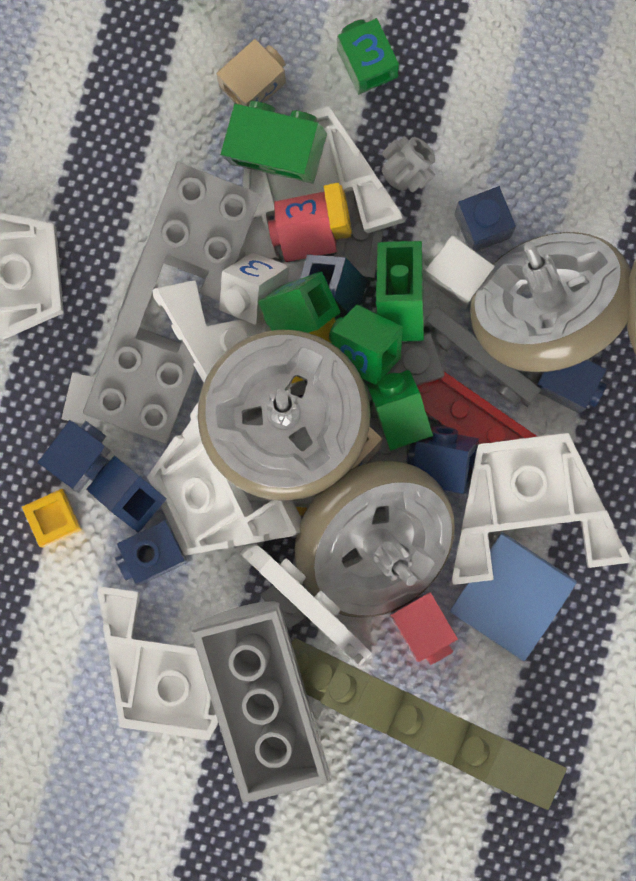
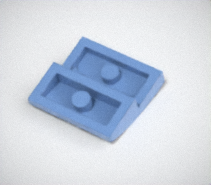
(519, 600)

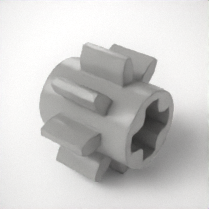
(408, 164)

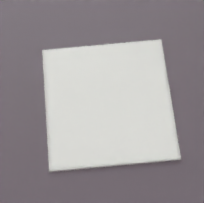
(76, 399)

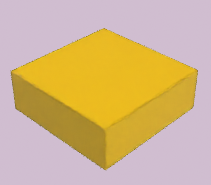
(338, 211)
(51, 518)

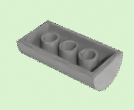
(260, 701)

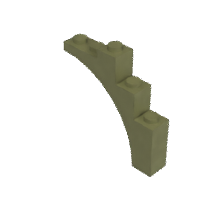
(427, 727)

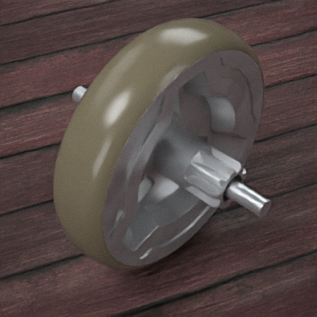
(575, 322)
(263, 456)
(384, 572)

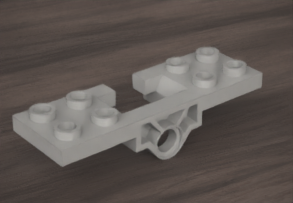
(143, 372)

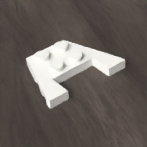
(339, 163)
(28, 274)
(211, 342)
(531, 486)
(206, 507)
(318, 608)
(153, 682)

